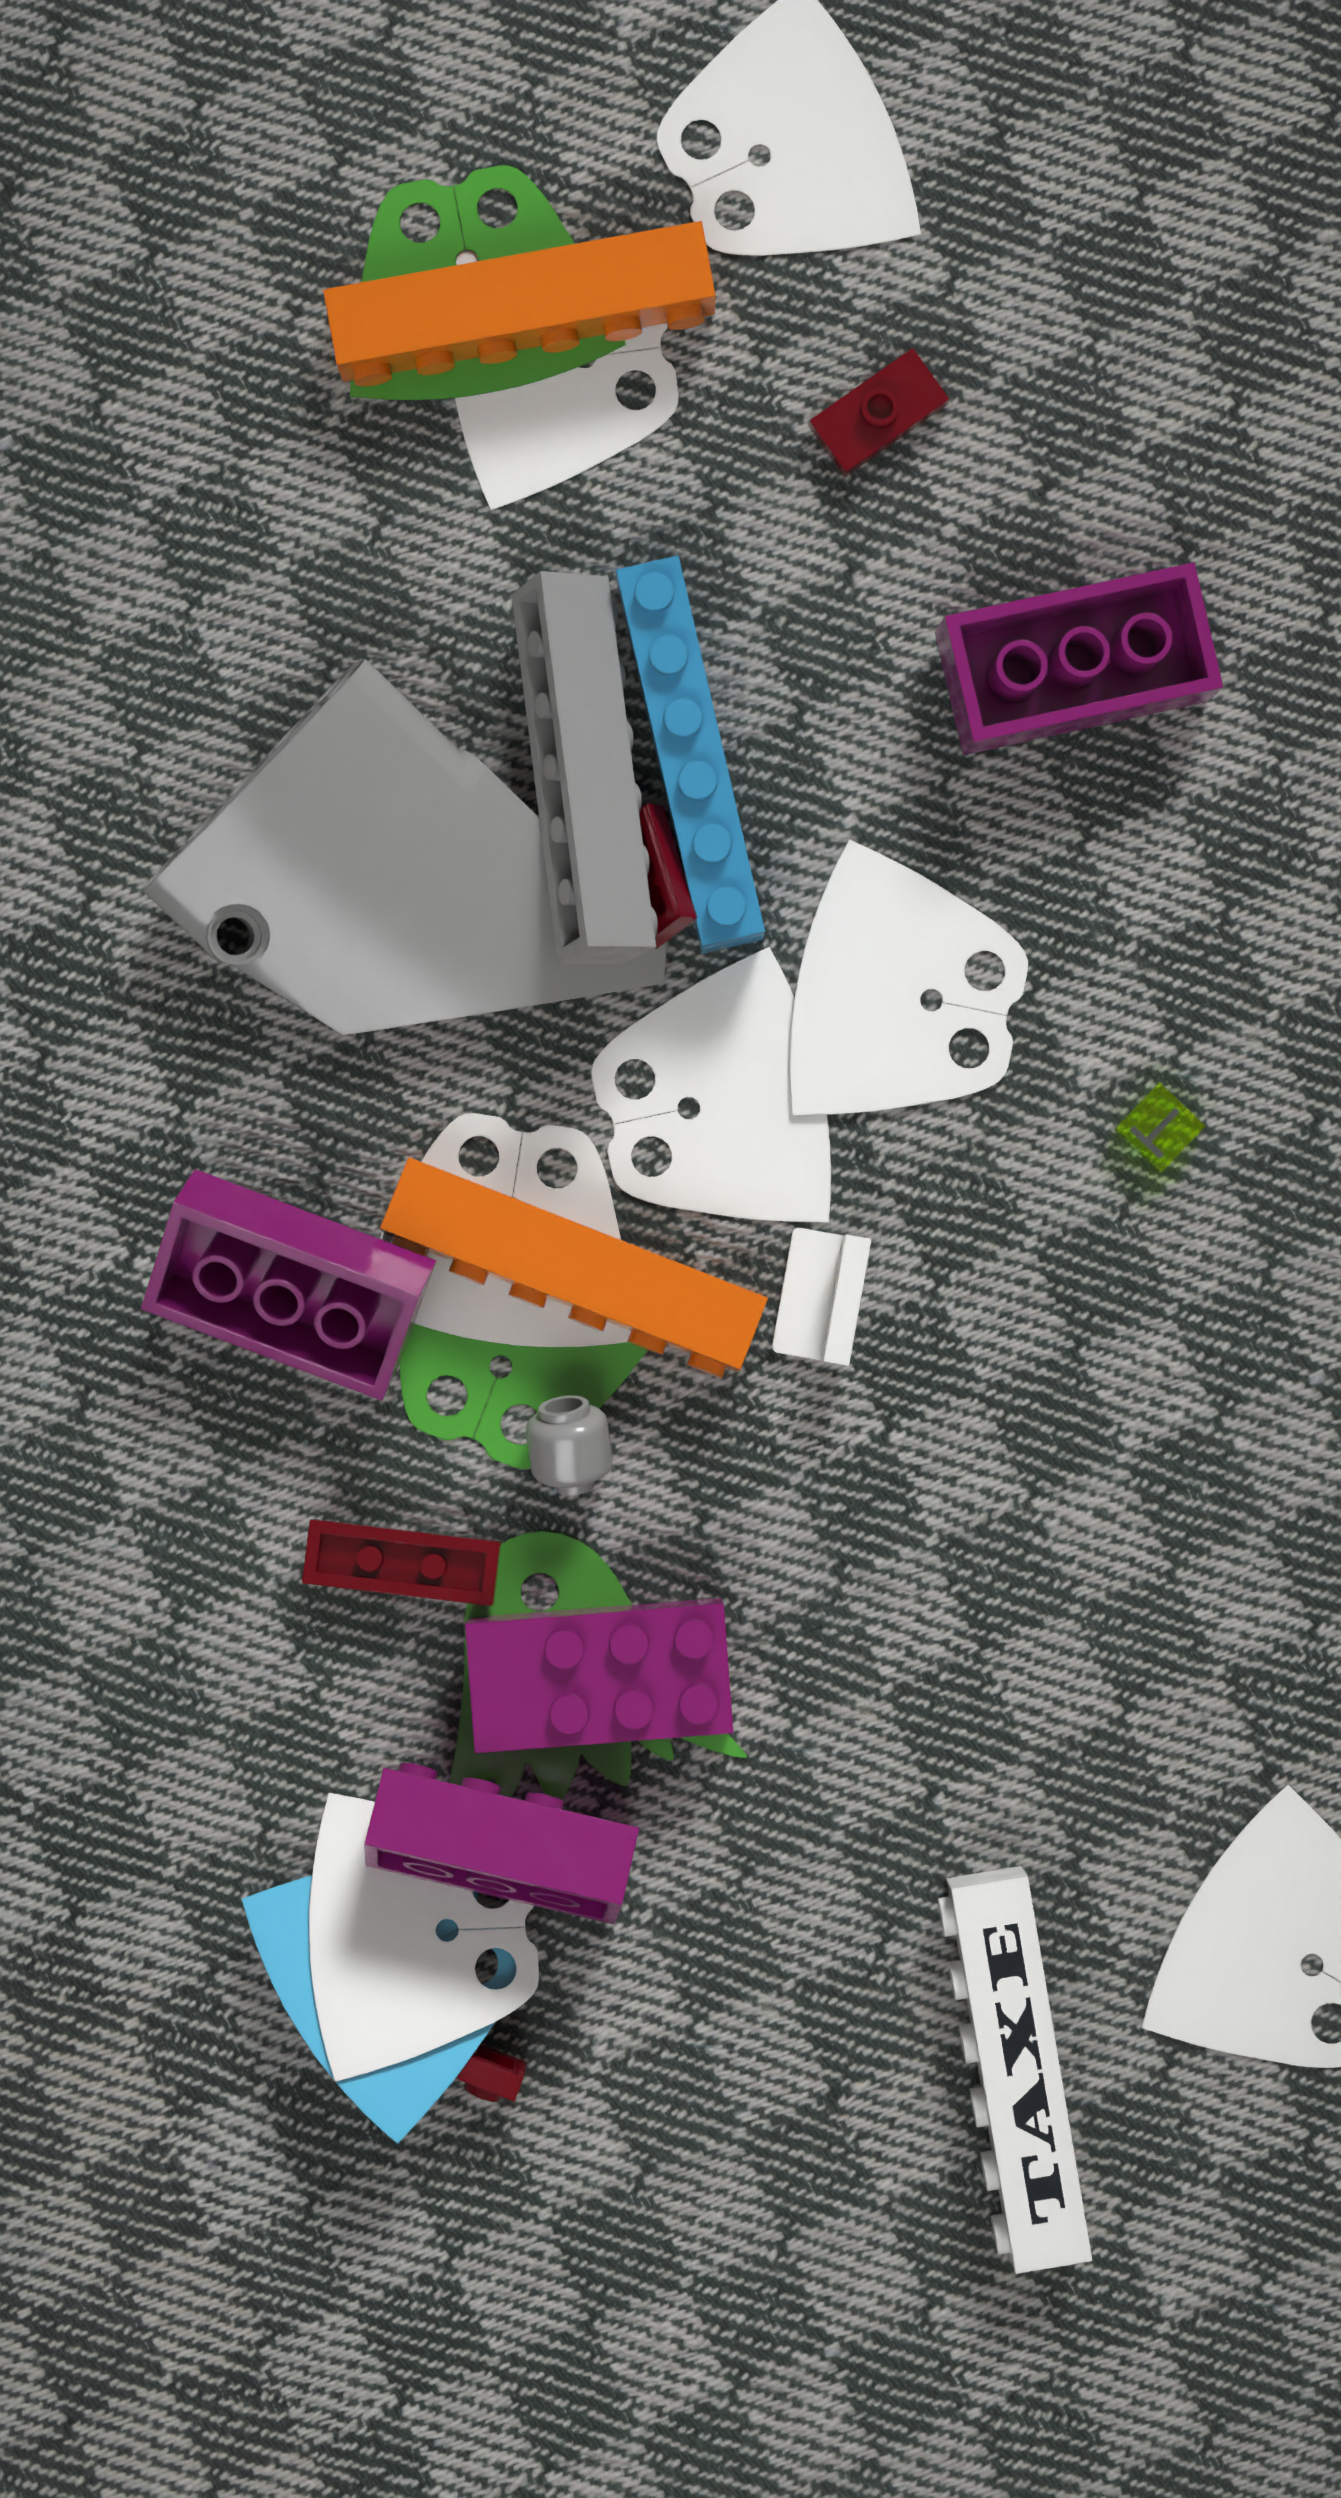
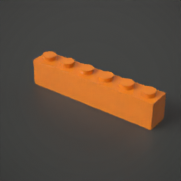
(521, 303)
(573, 1266)

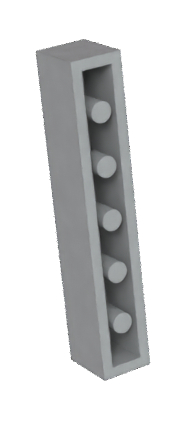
(583, 769)

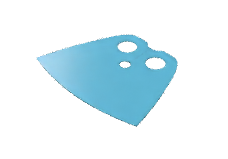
(388, 2096)

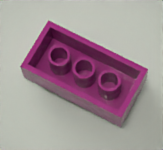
(1078, 658)
(287, 1284)
(599, 1675)
(499, 1843)

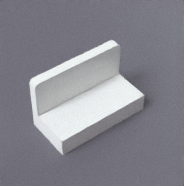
(821, 1295)

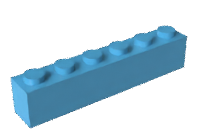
(690, 754)

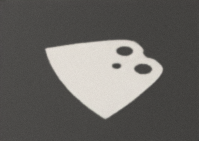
(832, 146)
(563, 424)
(857, 998)
(732, 1054)
(487, 1310)
(1239, 1948)
(376, 1961)

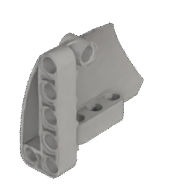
(380, 875)

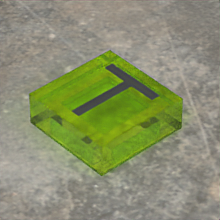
(1159, 1127)

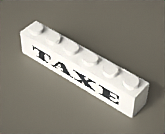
(1017, 2070)

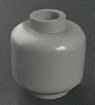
(569, 1445)

